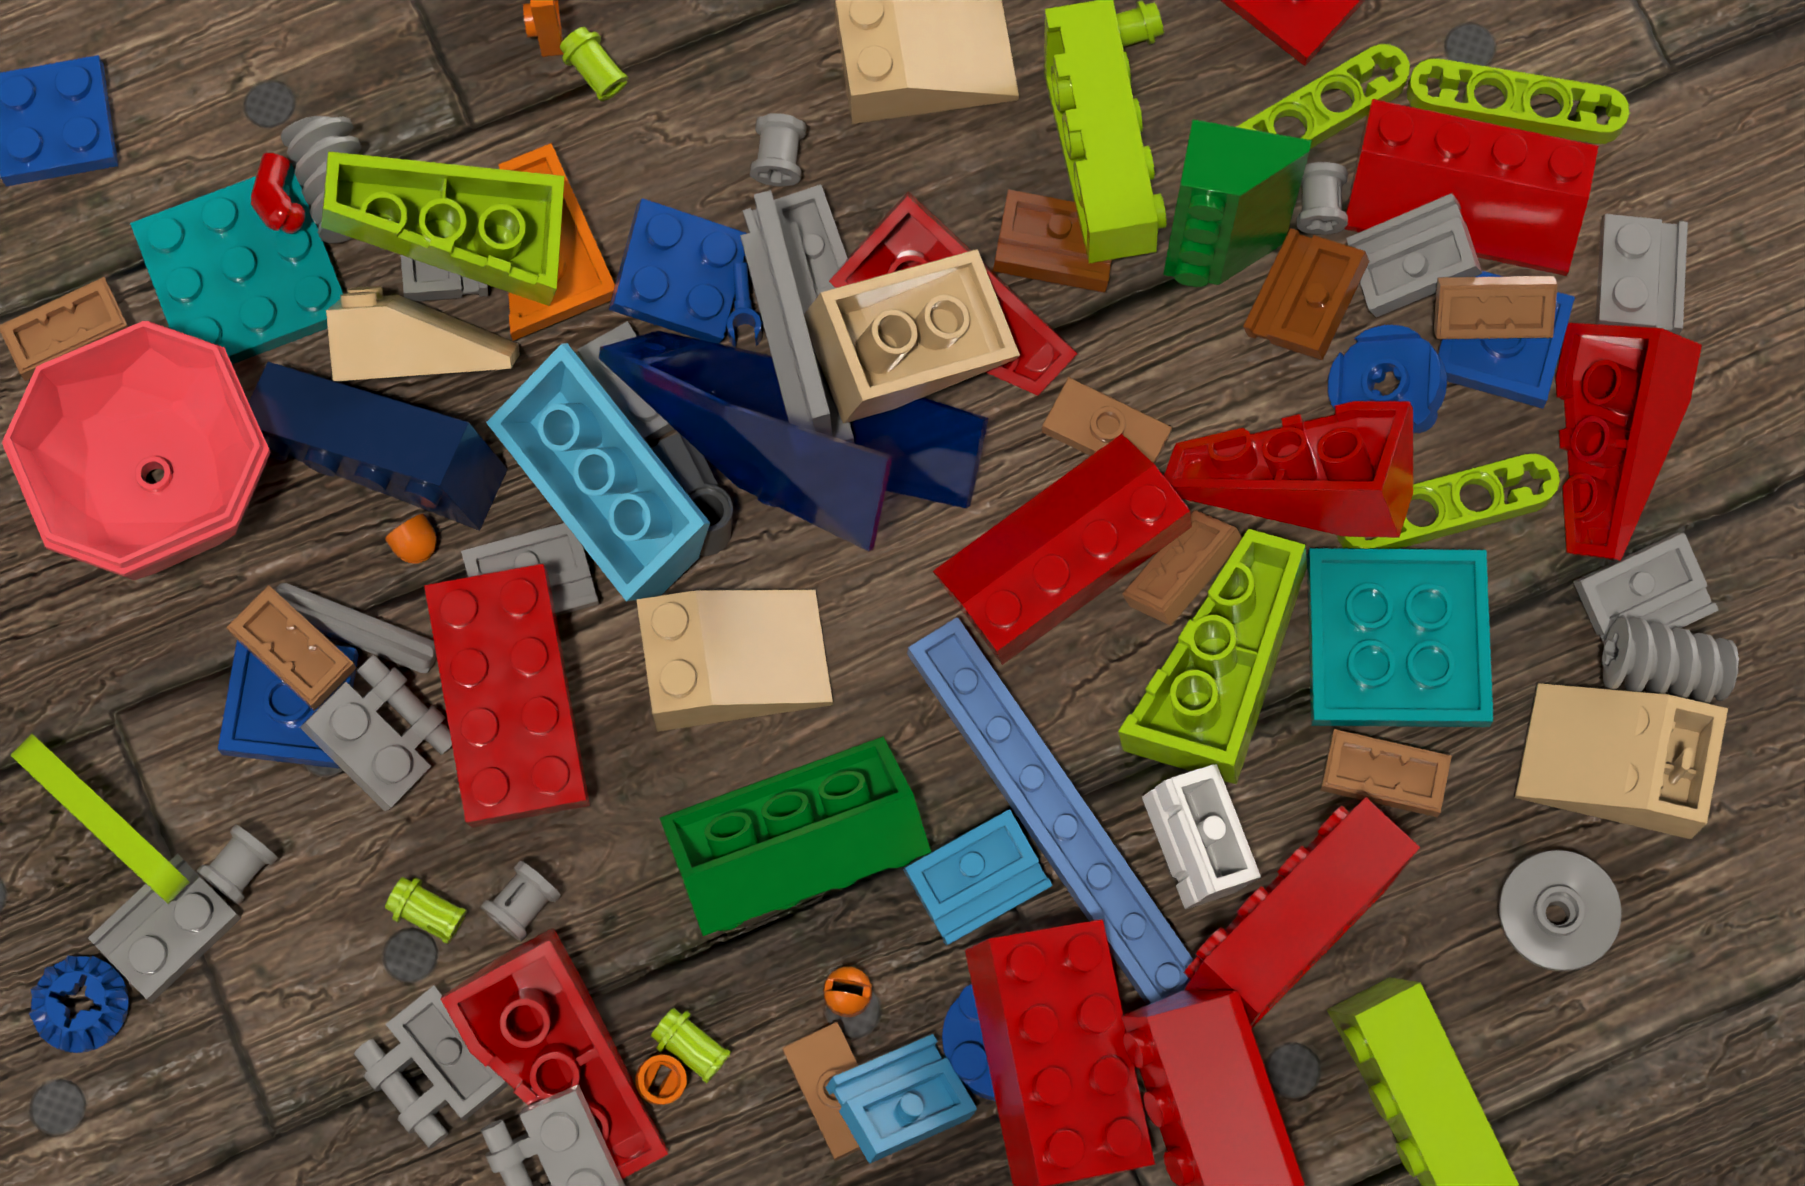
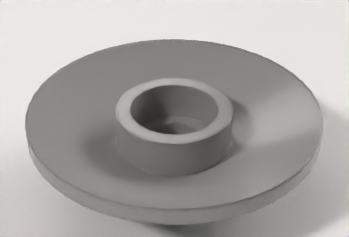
(1576, 887)

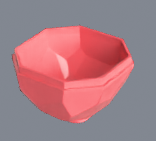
(108, 419)

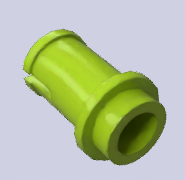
(1140, 24)
(593, 63)
(425, 909)
(690, 1044)

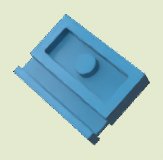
(977, 877)
(901, 1098)

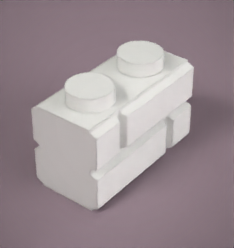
(1201, 836)

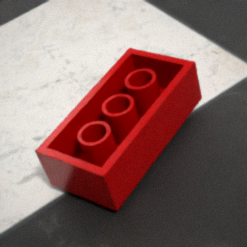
(506, 695)
(1303, 909)
(1059, 1055)

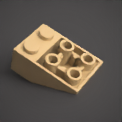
(1623, 756)

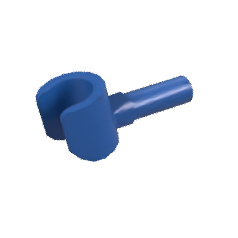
(743, 307)

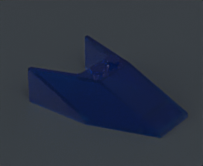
(735, 416)

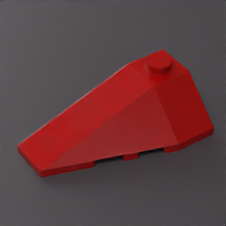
(915, 237)
(1622, 411)
(1322, 474)
(544, 1035)

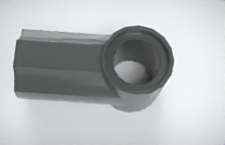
(697, 480)

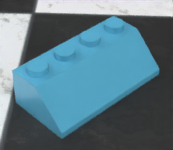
(601, 477)

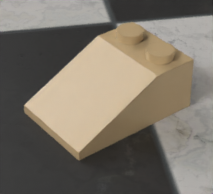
(923, 56)
(908, 334)
(399, 338)
(732, 655)

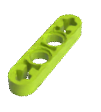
(1518, 91)
(1317, 119)
(1454, 517)
(100, 818)

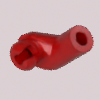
(271, 200)

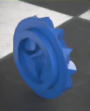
(89, 1028)

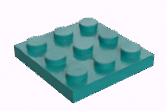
(233, 276)
(1399, 638)

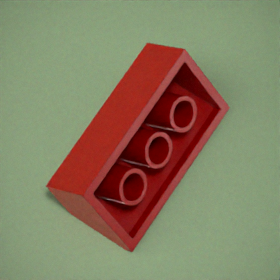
(1514, 186)
(1064, 547)
(1209, 1092)

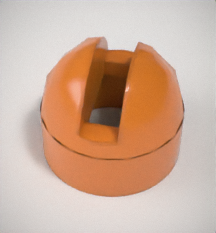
(413, 540)
(845, 1003)
(671, 1086)

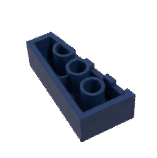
(378, 443)

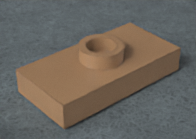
(1495, 307)
(62, 326)
(1092, 420)
(1182, 568)
(291, 647)
(1386, 773)
(814, 1063)

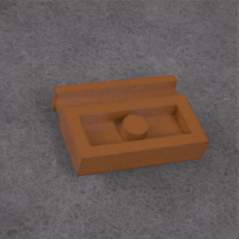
(1045, 243)
(1306, 294)

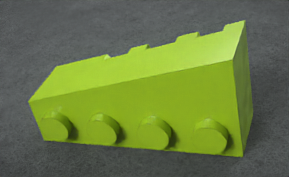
(1101, 131)
(452, 216)
(1218, 674)
(1420, 1086)

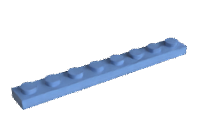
(1052, 811)

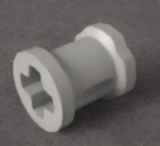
(778, 149)
(1322, 199)
(237, 864)
(520, 901)

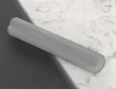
(361, 629)

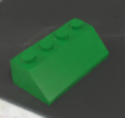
(1232, 201)
(795, 836)

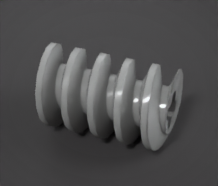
(308, 150)
(1668, 661)

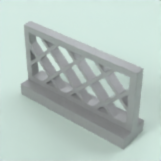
(783, 296)

